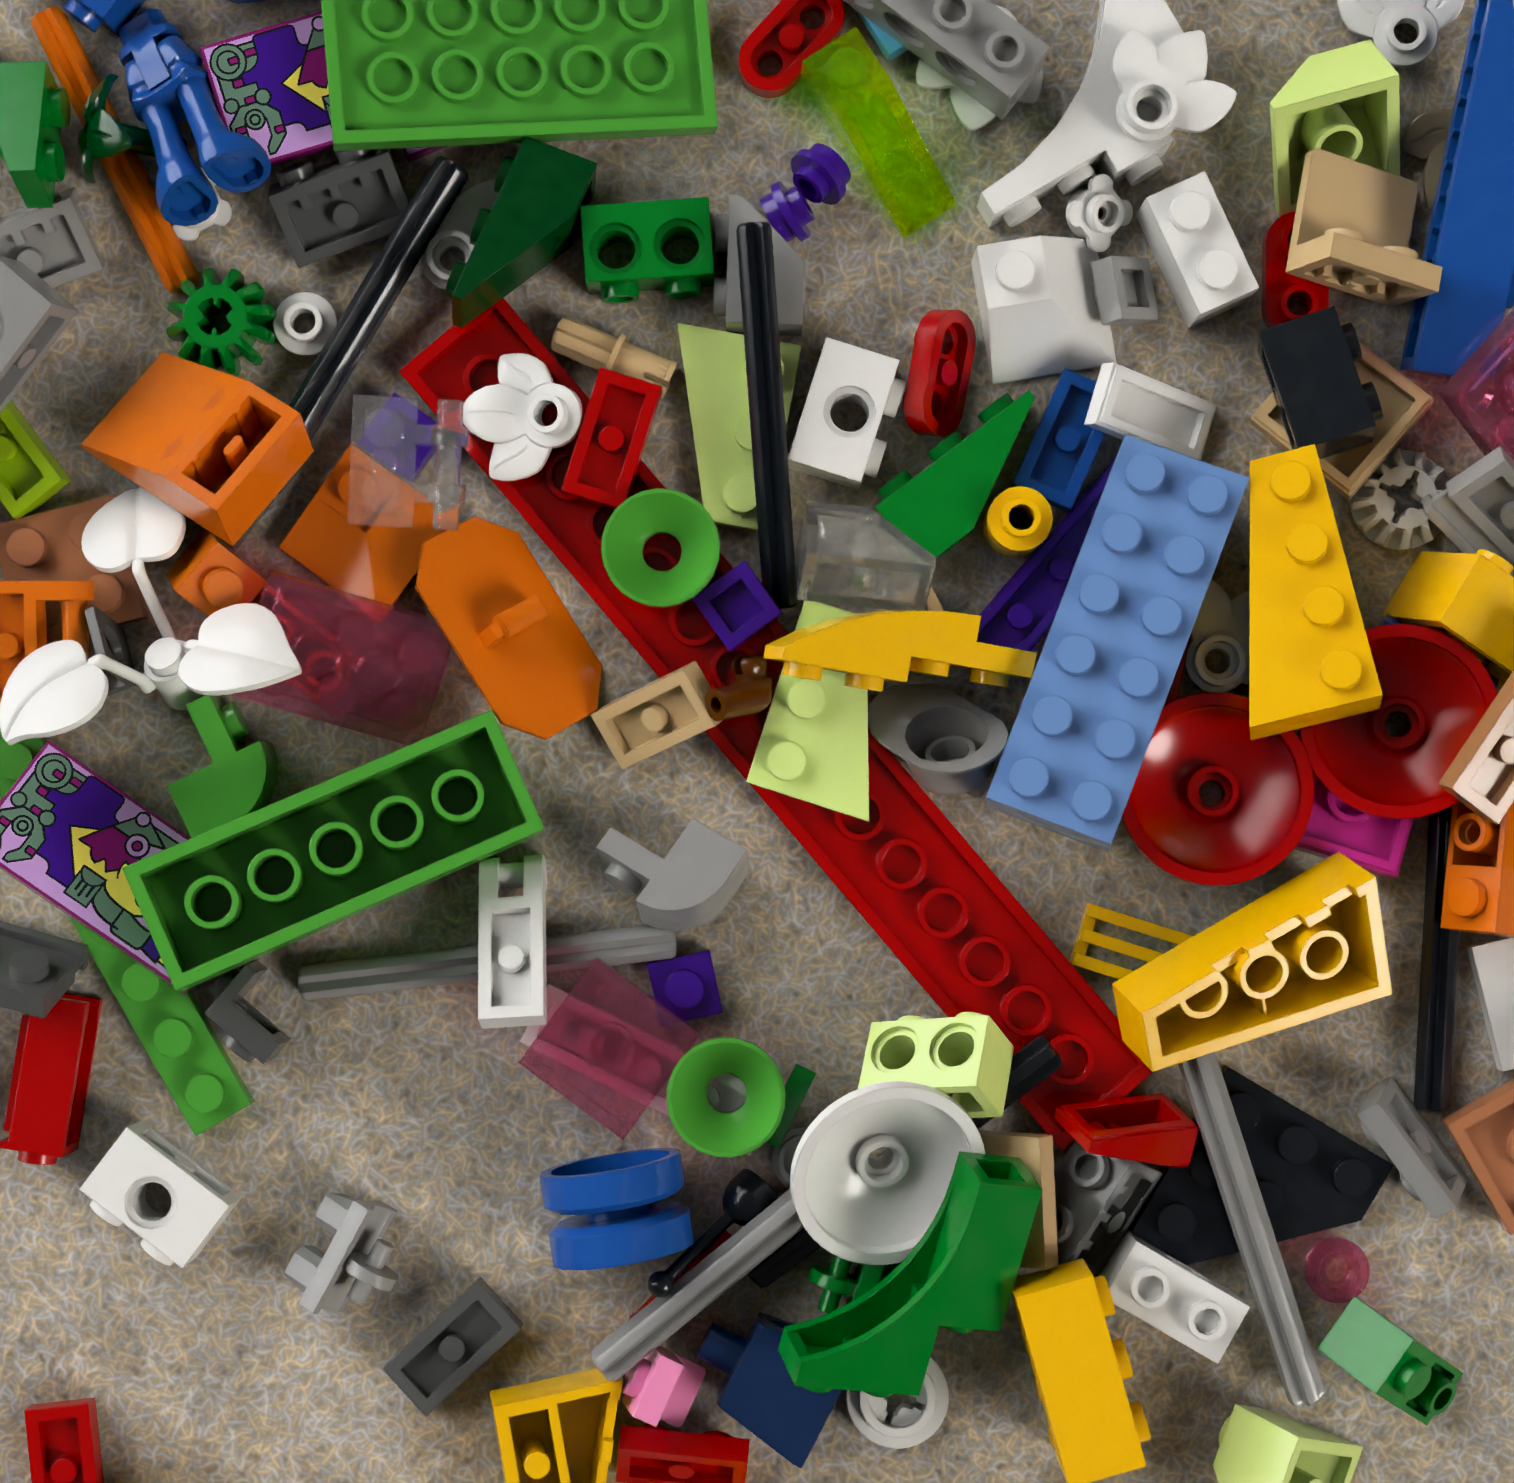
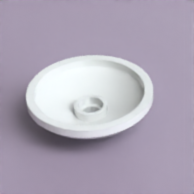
(881, 1204)

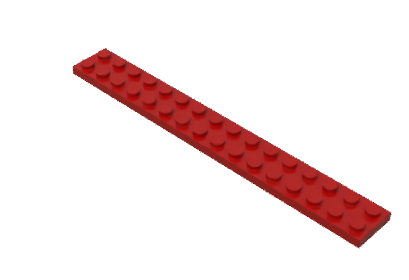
(900, 869)

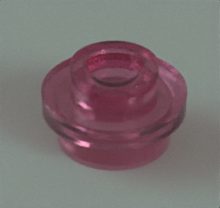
(1350, 1284)

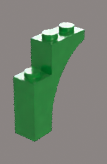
(31, 129)
(950, 1279)

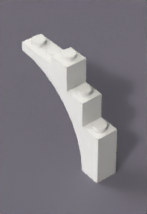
(1089, 128)

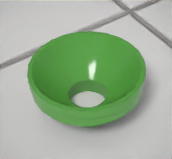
(652, 514)
(719, 1131)

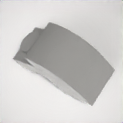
(685, 886)

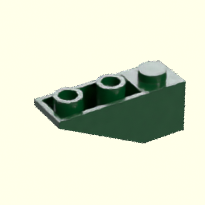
(525, 229)

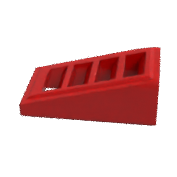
(1132, 1129)

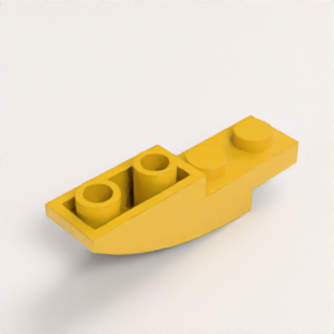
(887, 643)

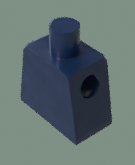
(761, 1390)

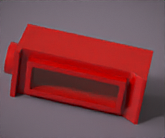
(51, 1080)

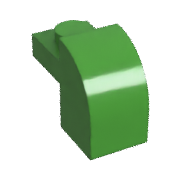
(237, 779)

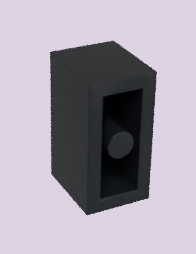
(1318, 384)

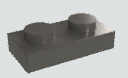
(453, 1346)

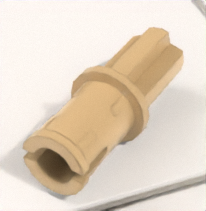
(606, 351)

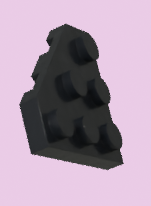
(1302, 1166)

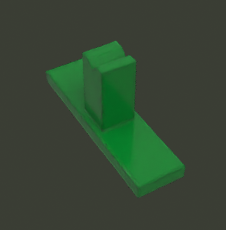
(796, 1090)

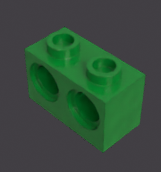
(648, 230)

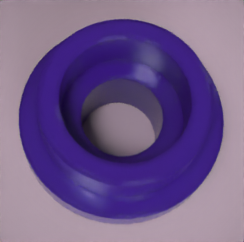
(820, 174)
(788, 211)

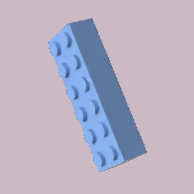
(1116, 643)

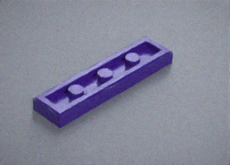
(1031, 597)

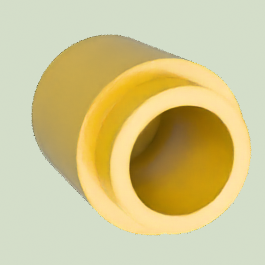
(1003, 536)

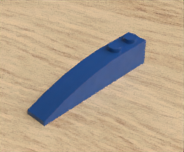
(1472, 206)

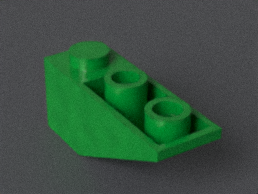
(948, 496)

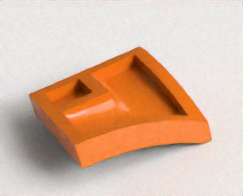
(357, 558)

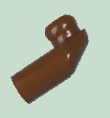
(746, 694)

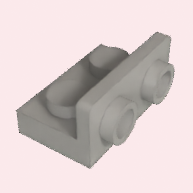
(51, 240)

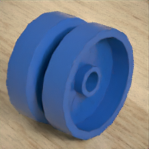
(617, 1209)

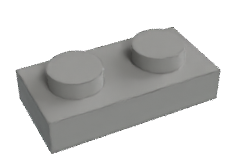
(1421, 1158)

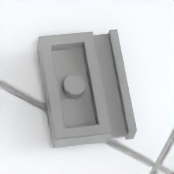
(1478, 507)

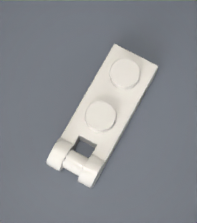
(512, 943)

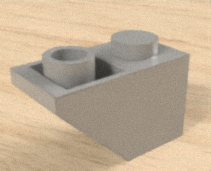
(787, 266)

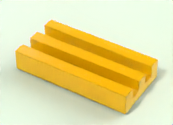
(1087, 935)

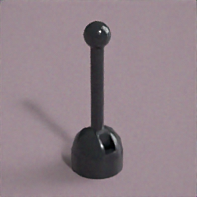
(742, 1201)

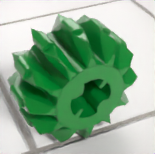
(243, 311)

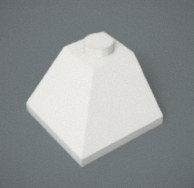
(1039, 308)

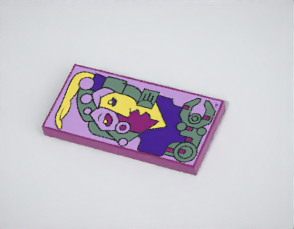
(275, 87)
(71, 837)

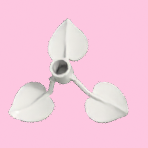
(234, 652)

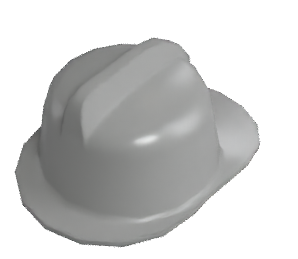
(939, 736)

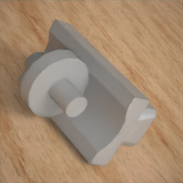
(353, 1259)

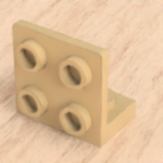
(1357, 231)

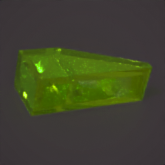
(876, 131)

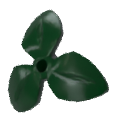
(104, 134)

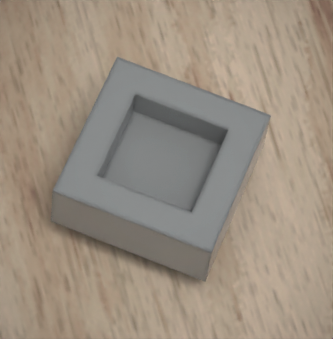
(1124, 291)

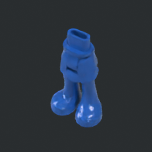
(167, 88)

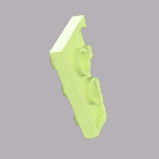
(721, 419)
(816, 736)

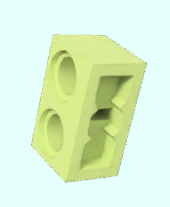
(955, 1054)

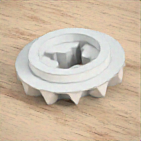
(1374, 509)
(907, 1424)

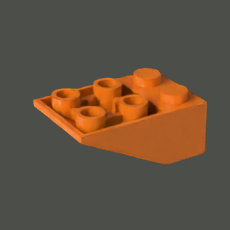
(203, 443)

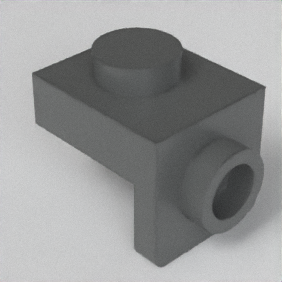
(246, 1029)

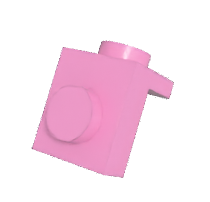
(662, 1387)

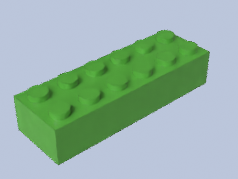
(333, 851)

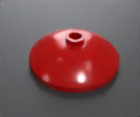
(1443, 697)
(1262, 784)

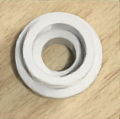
(309, 343)

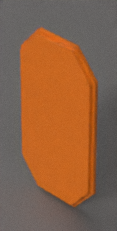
(509, 627)

